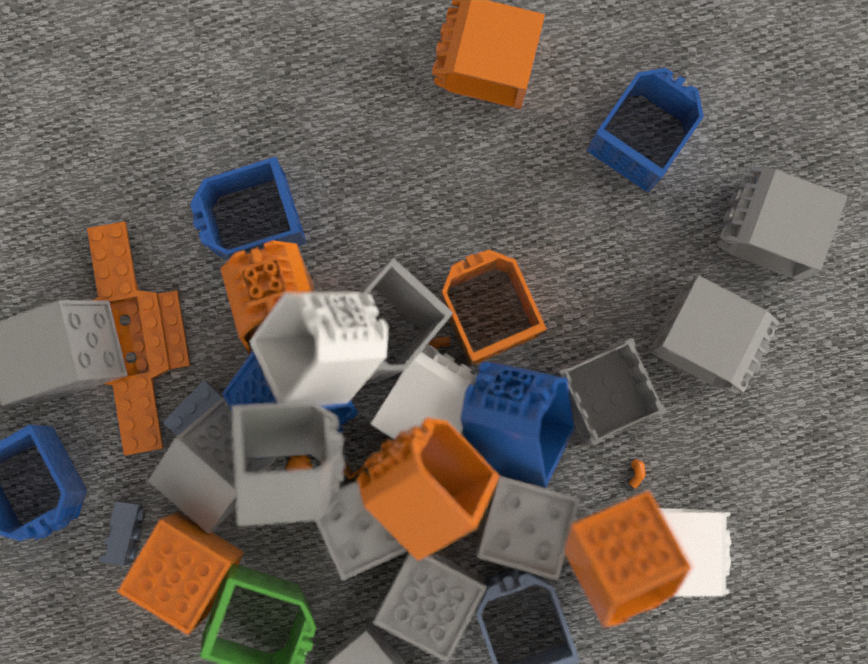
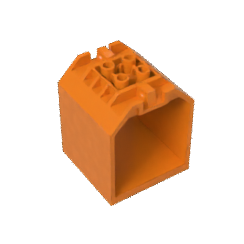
(487, 51)
(474, 267)
(259, 281)
(427, 486)
(626, 559)
(179, 572)

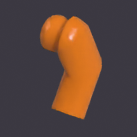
(437, 342)
(639, 471)

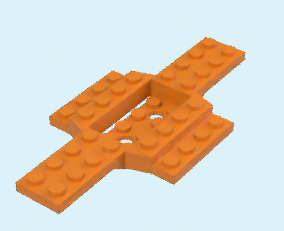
(153, 335)

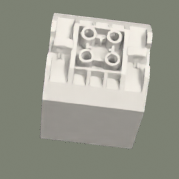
(320, 346)
(426, 389)
(705, 545)

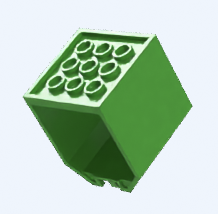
(230, 652)

